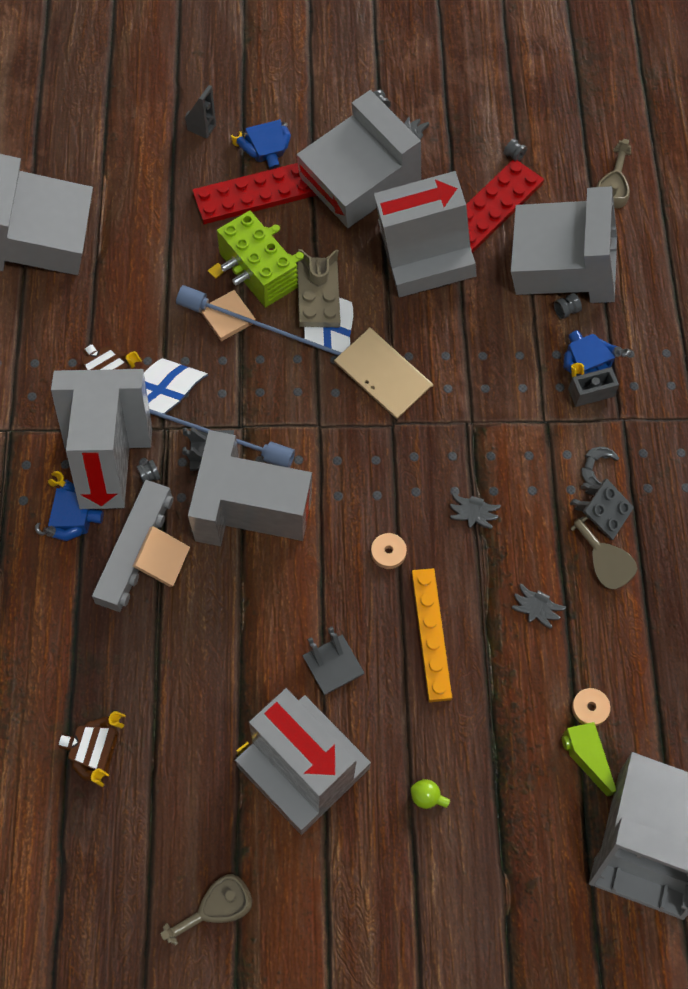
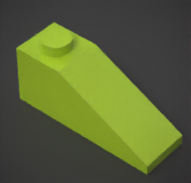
(588, 753)

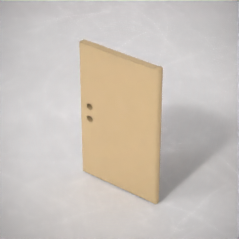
(389, 375)

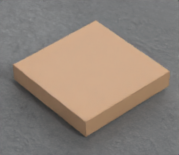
(224, 324)
(161, 556)

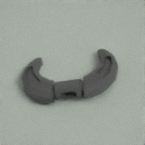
(592, 456)

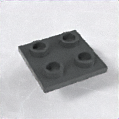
(198, 441)
(606, 509)
(332, 663)

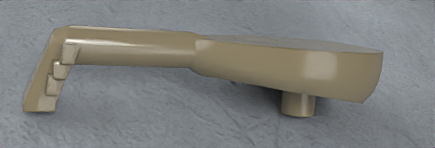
(616, 178)
(611, 564)
(224, 902)

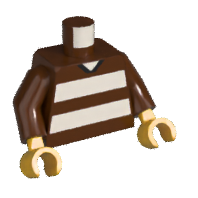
(108, 359)
(93, 747)

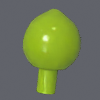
(427, 794)

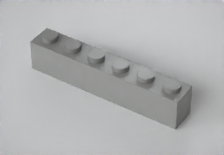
(119, 574)

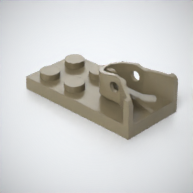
(318, 291)

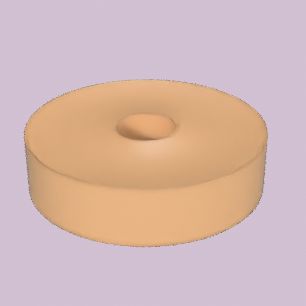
(392, 542)
(597, 699)

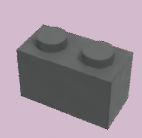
(593, 387)

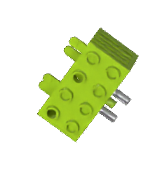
(246, 250)

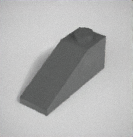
(202, 118)

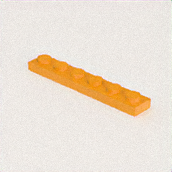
(431, 635)

